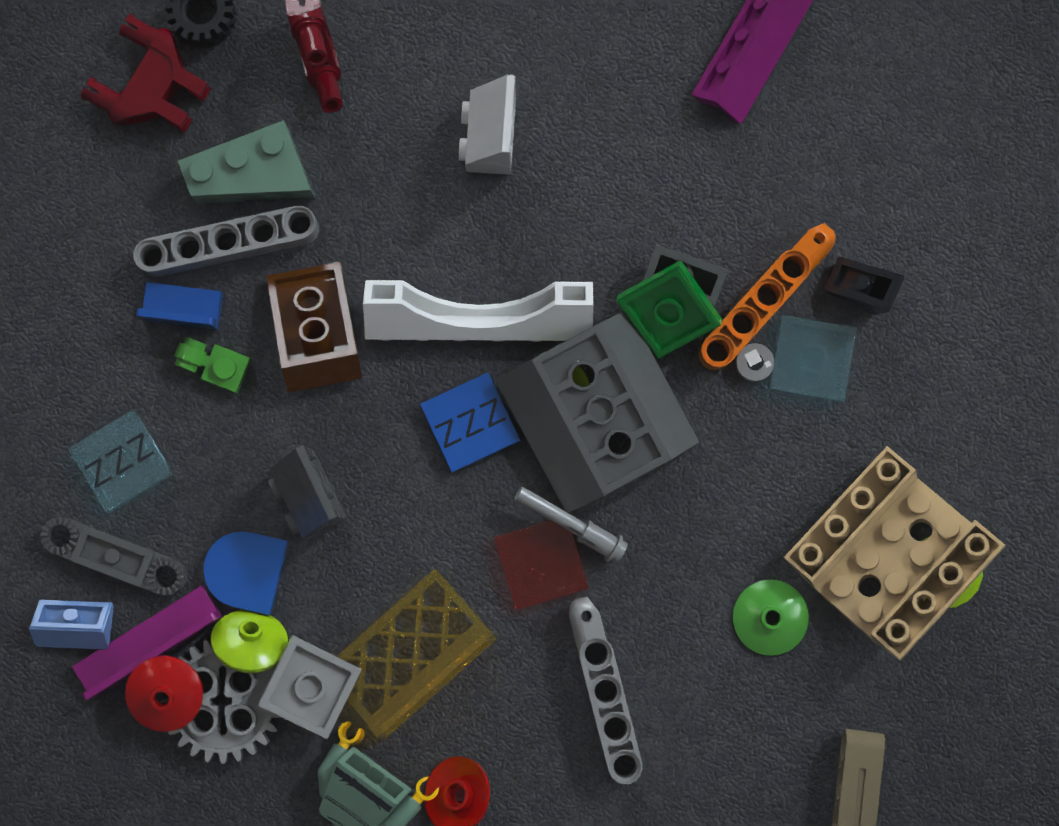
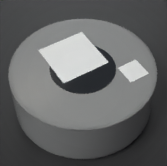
(754, 362)

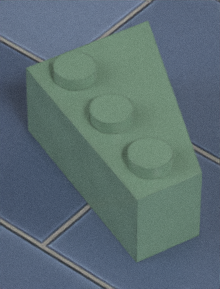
(248, 169)

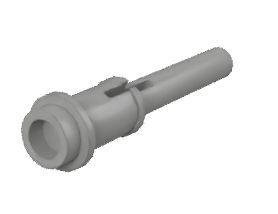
(587, 533)

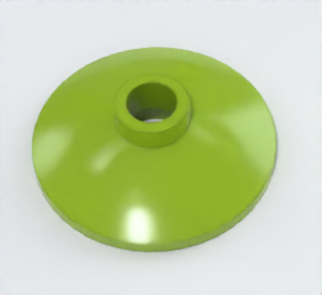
(248, 651)

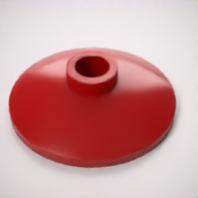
(168, 676)
(454, 778)

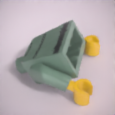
(361, 791)

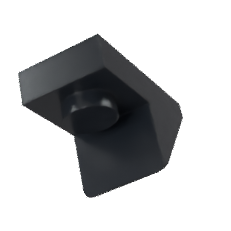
(864, 285)

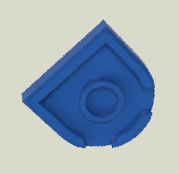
(245, 570)

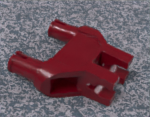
(317, 51)
(153, 83)

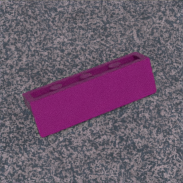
(749, 55)
(149, 639)

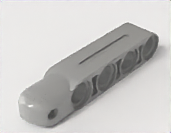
(584, 634)

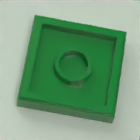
(669, 309)

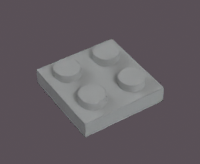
(309, 687)

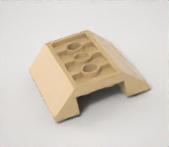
(871, 538)

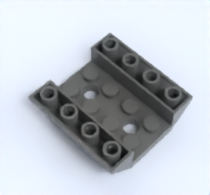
(574, 423)

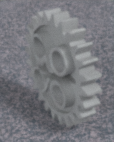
(235, 739)

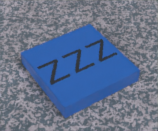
(470, 422)

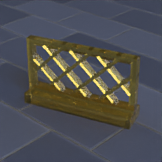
(434, 675)

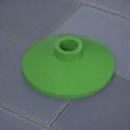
(750, 615)

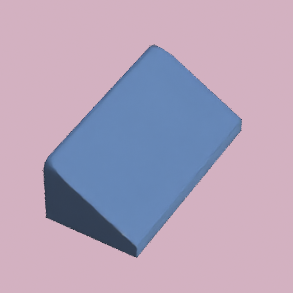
(72, 624)

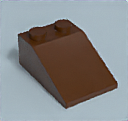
(313, 327)

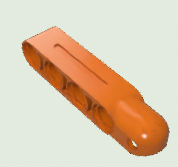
(807, 255)

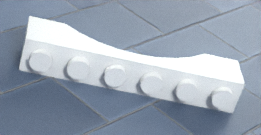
(404, 313)

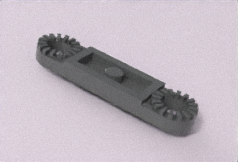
(113, 556)

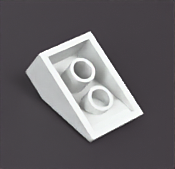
(490, 127)

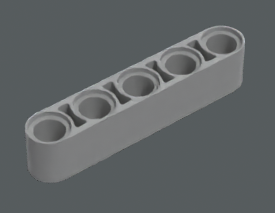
(209, 235)

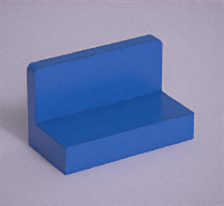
(181, 306)

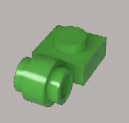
(222, 367)

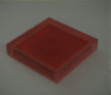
(540, 563)

